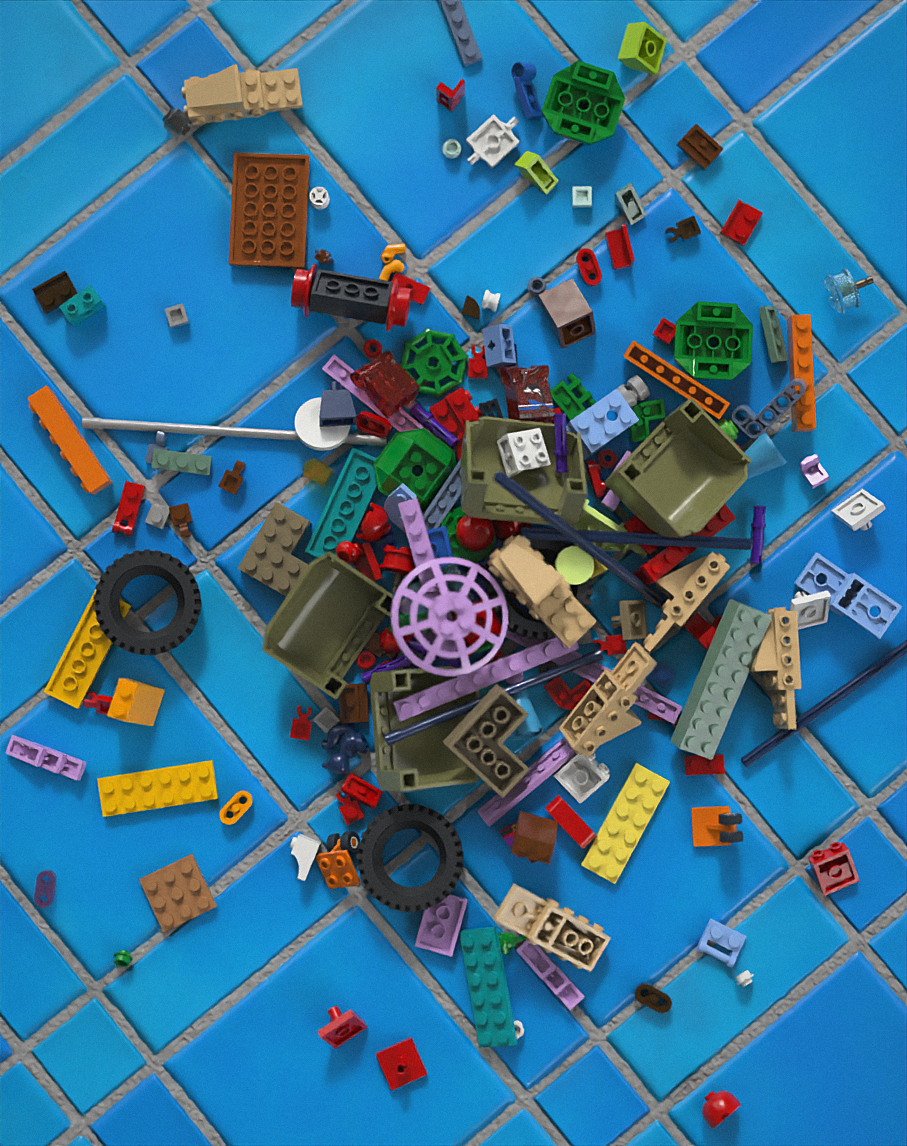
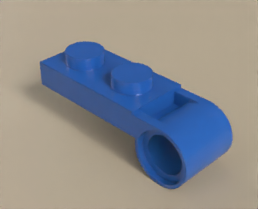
(522, 76)

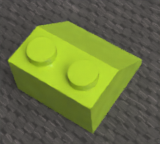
(642, 48)

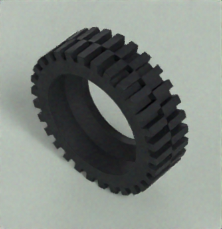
(129, 568)
(524, 623)
(371, 854)

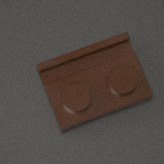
(700, 147)
(354, 703)

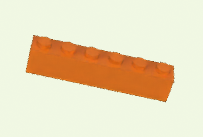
(801, 366)
(676, 379)
(70, 440)

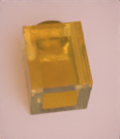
(317, 472)

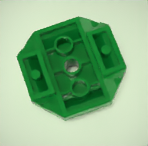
(588, 86)
(720, 323)
(411, 449)

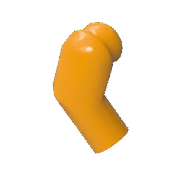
(390, 251)
(391, 267)

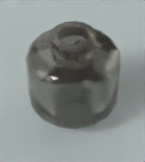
(176, 122)

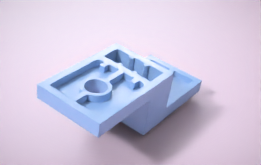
(597, 428)
(849, 595)

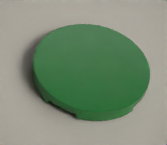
(451, 521)

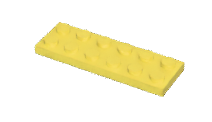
(625, 823)

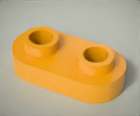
(236, 807)

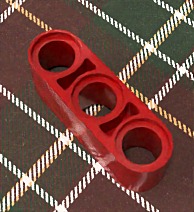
(570, 821)

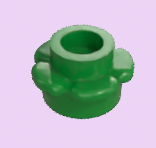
(122, 958)

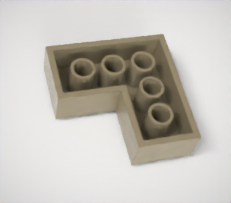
(272, 551)
(481, 738)

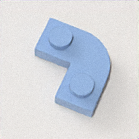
(391, 506)

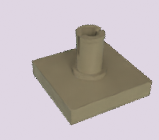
(632, 619)

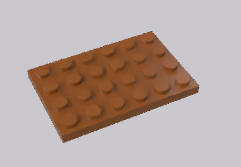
(269, 210)

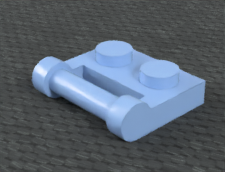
(723, 936)

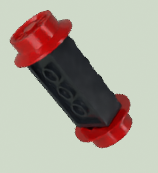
(350, 297)

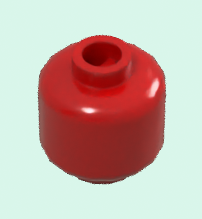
(388, 642)

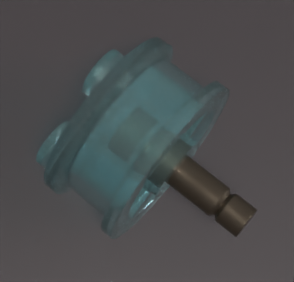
(844, 290)

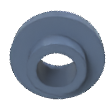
(536, 280)

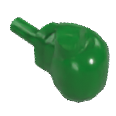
(508, 940)

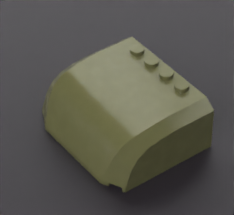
(481, 459)
(680, 473)
(326, 622)
(422, 758)

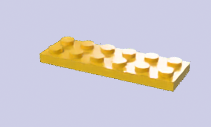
(81, 658)
(157, 788)

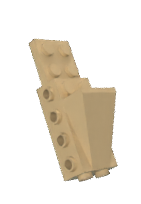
(240, 95)
(680, 586)
(540, 589)
(779, 673)
(610, 714)
(553, 927)

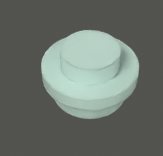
(451, 148)

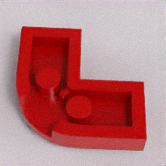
(563, 695)

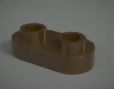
(652, 997)

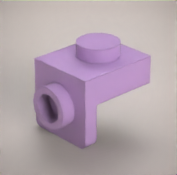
(813, 471)

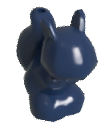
(349, 745)

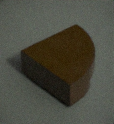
(471, 308)

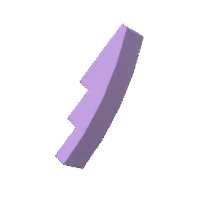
(45, 757)
(551, 974)

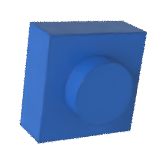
(662, 674)

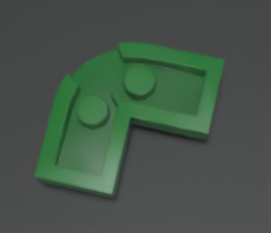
(645, 411)

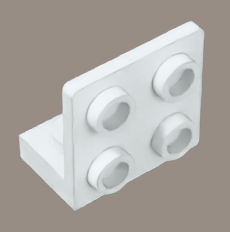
(523, 451)

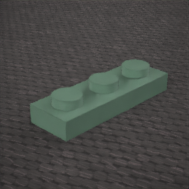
(773, 334)
(181, 462)

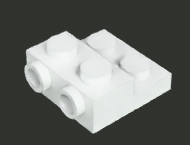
(582, 776)

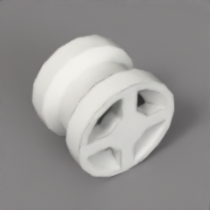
(319, 193)
(490, 301)

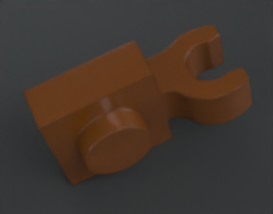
(232, 480)
(181, 517)
(373, 646)

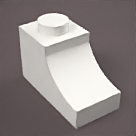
(305, 851)

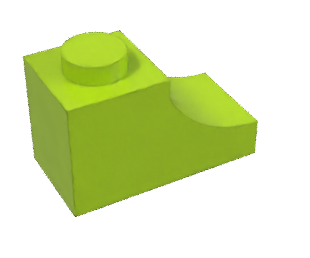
(536, 171)

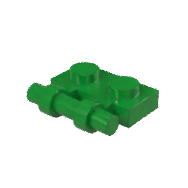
(567, 401)

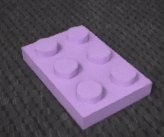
(441, 925)

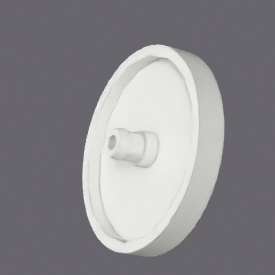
(311, 434)

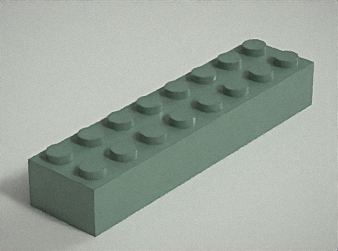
(720, 679)

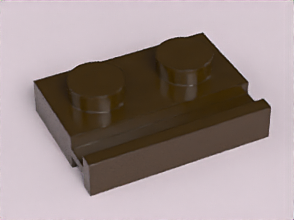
(55, 292)

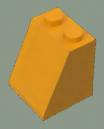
(135, 702)

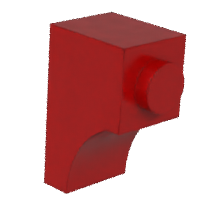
(700, 630)

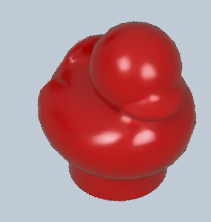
(349, 552)

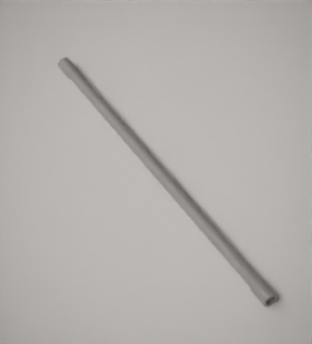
(98, 423)

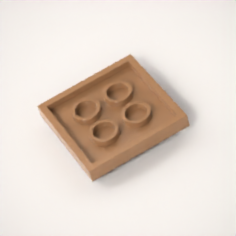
(178, 892)

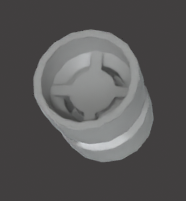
(634, 391)

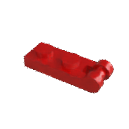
(128, 508)

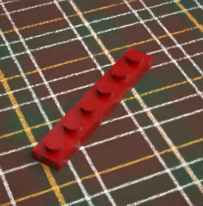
(675, 554)

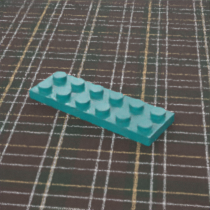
(345, 505)
(488, 987)

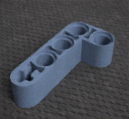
(773, 406)

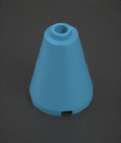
(763, 456)
(530, 723)

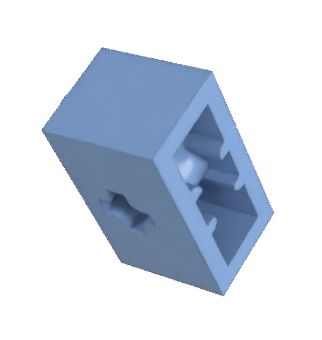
(499, 346)

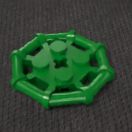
(438, 352)

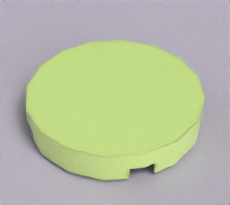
(574, 565)

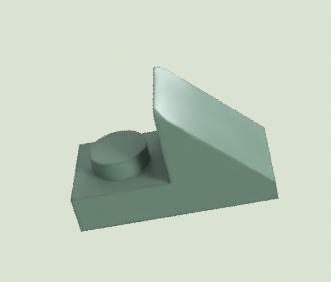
(630, 204)

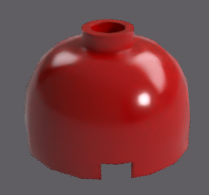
(374, 524)
(474, 533)
(718, 1107)

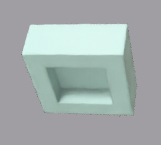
(582, 196)

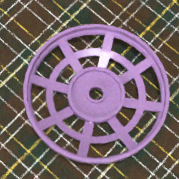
(438, 621)

